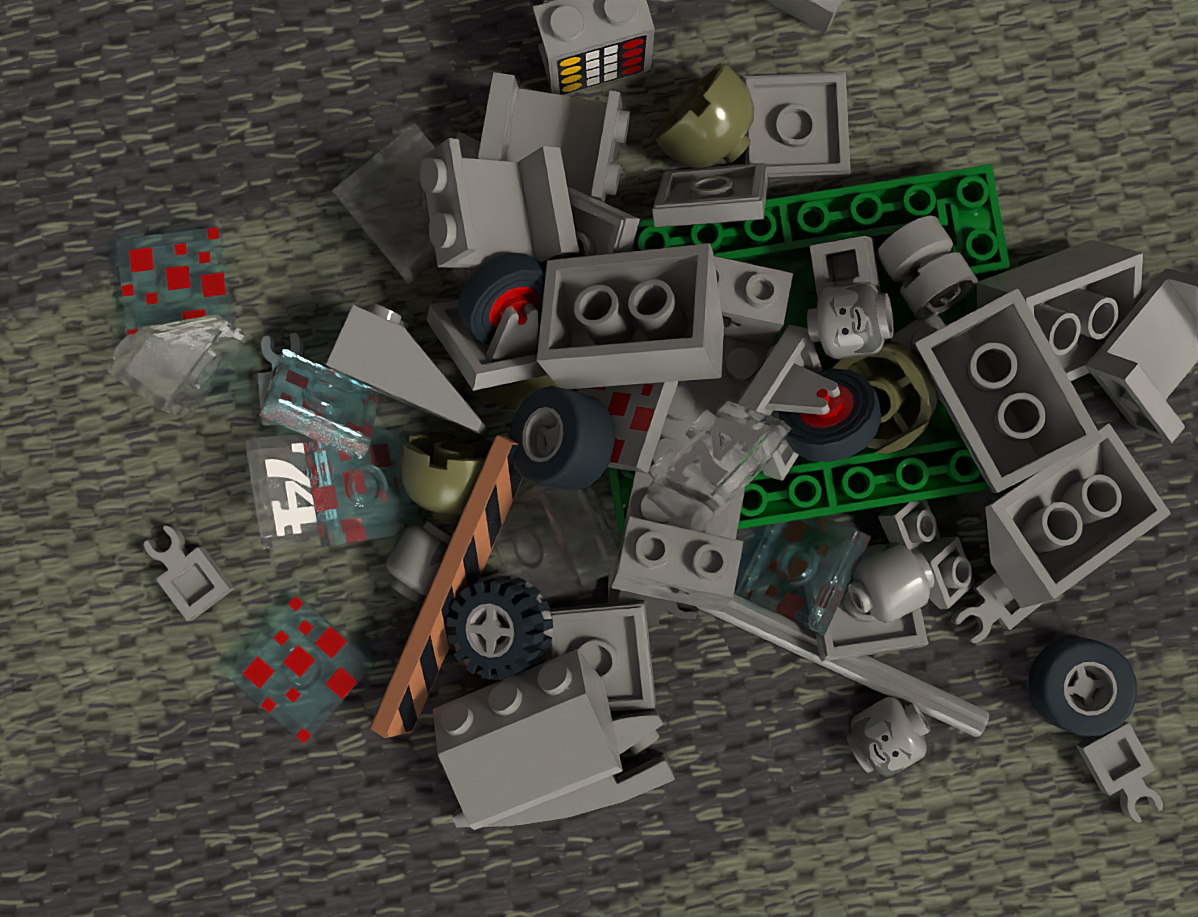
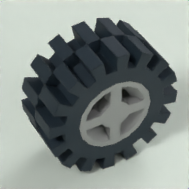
(482, 638)

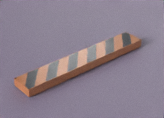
(459, 569)

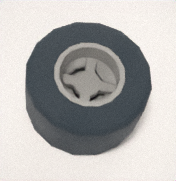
(562, 438)
(1103, 686)

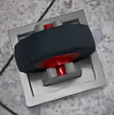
(495, 322)
(828, 409)

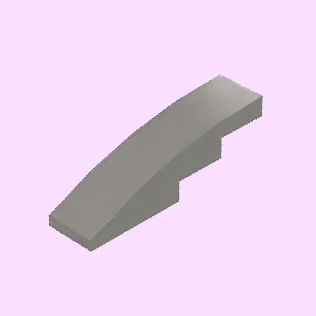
(590, 797)

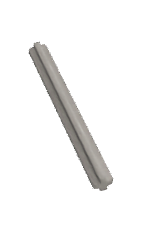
(860, 669)

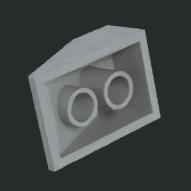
(387, 358)

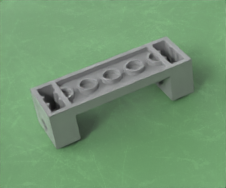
(654, 551)

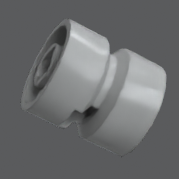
(923, 263)

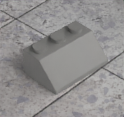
(1074, 297)
(632, 318)
(1006, 392)
(1070, 520)
(527, 739)

